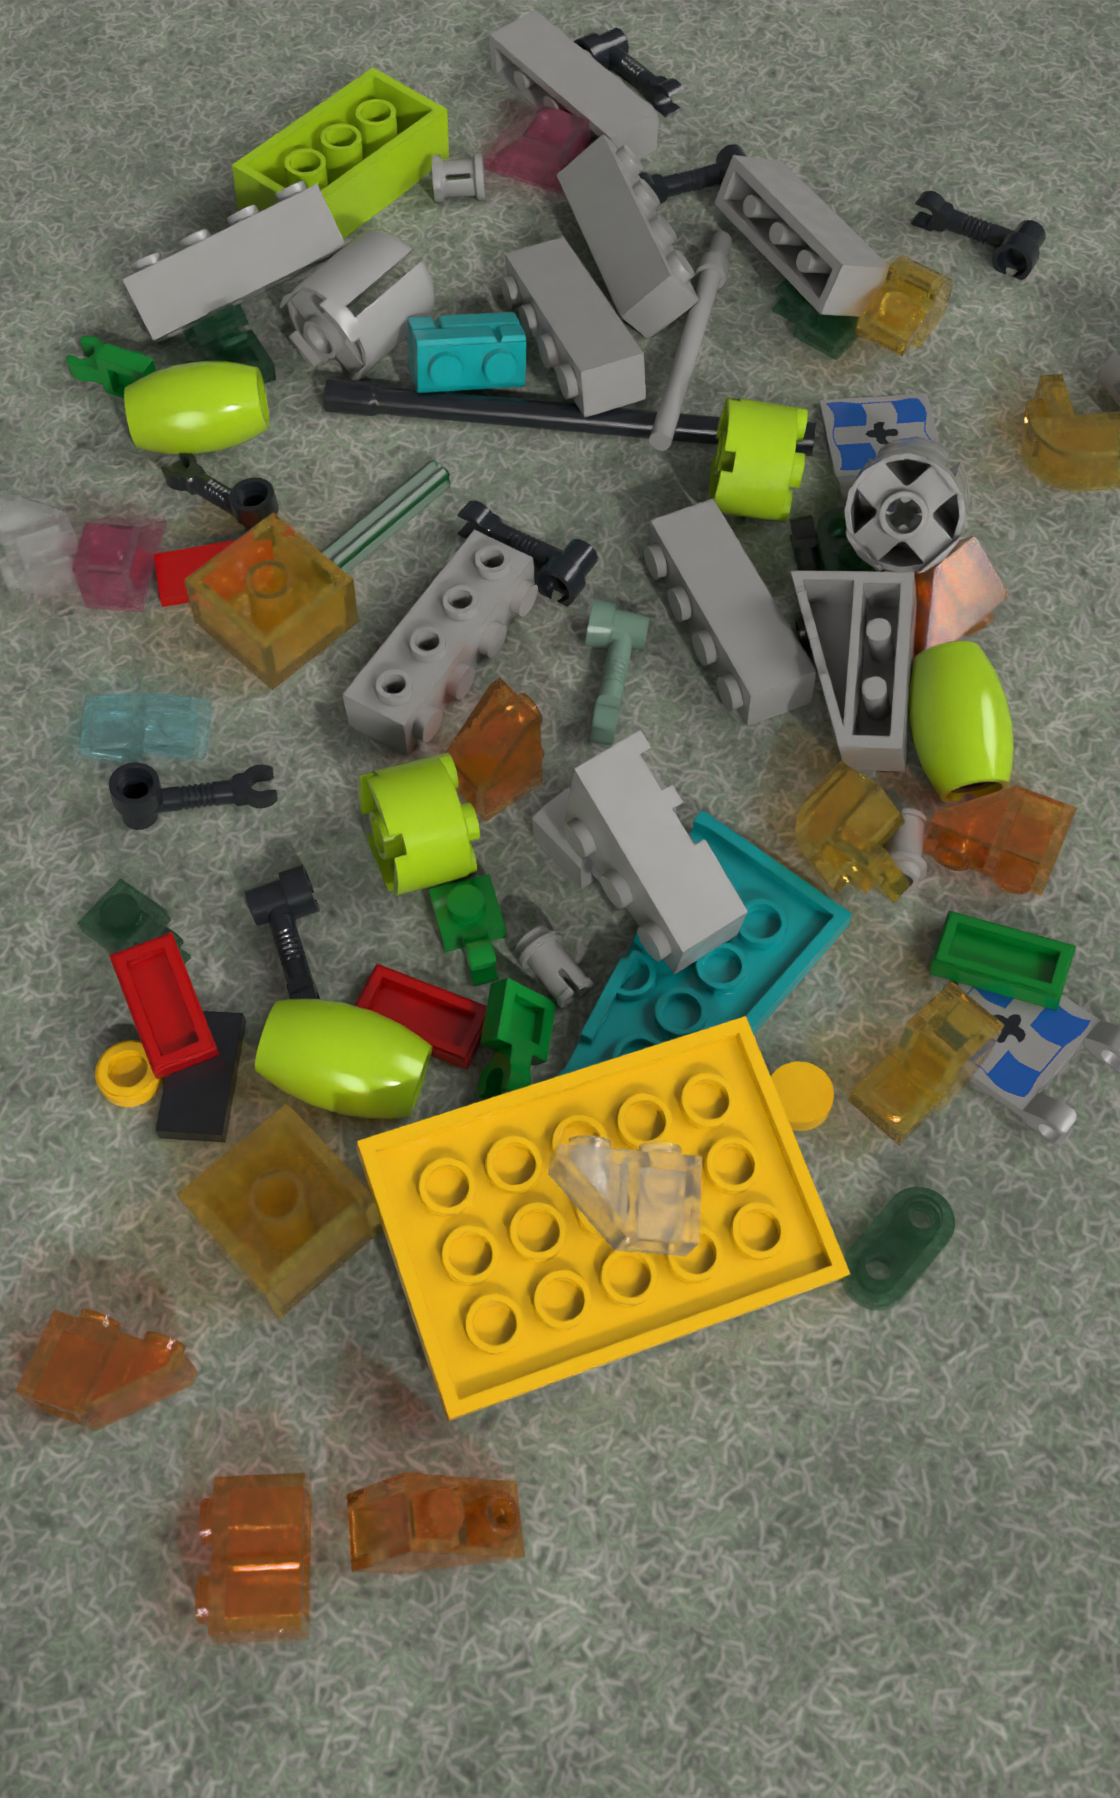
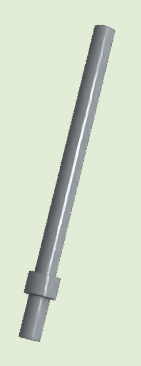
(710, 276)

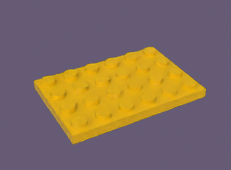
(522, 1285)

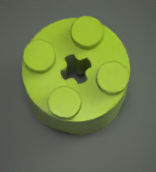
(757, 458)
(418, 824)

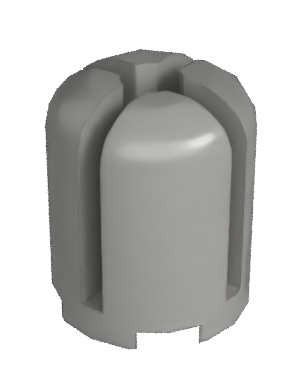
(323, 301)
(919, 534)

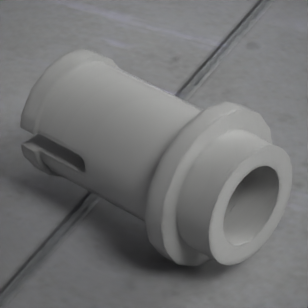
(907, 846)
(551, 963)

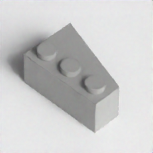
(864, 659)
(648, 856)

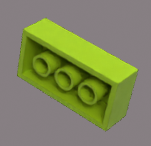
(355, 145)

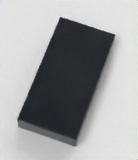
(200, 1097)

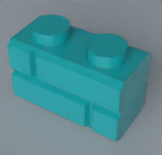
(466, 352)

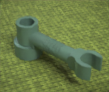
(618, 634)

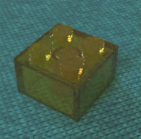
(272, 600)
(282, 1210)

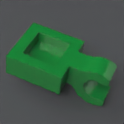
(109, 365)
(470, 920)
(519, 1031)

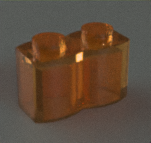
(258, 1558)

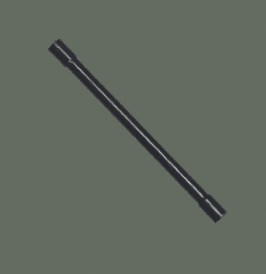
(372, 399)

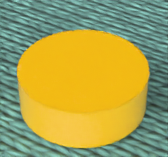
(126, 1074)
(804, 1094)

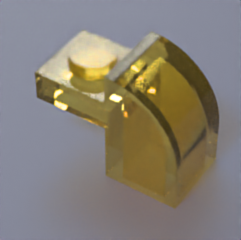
(905, 306)
(1068, 448)
(844, 833)
(930, 1065)

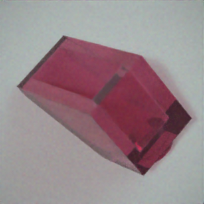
(539, 148)
(117, 561)

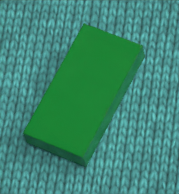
(1002, 960)

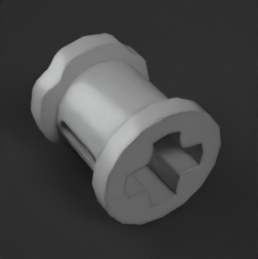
(447, 188)

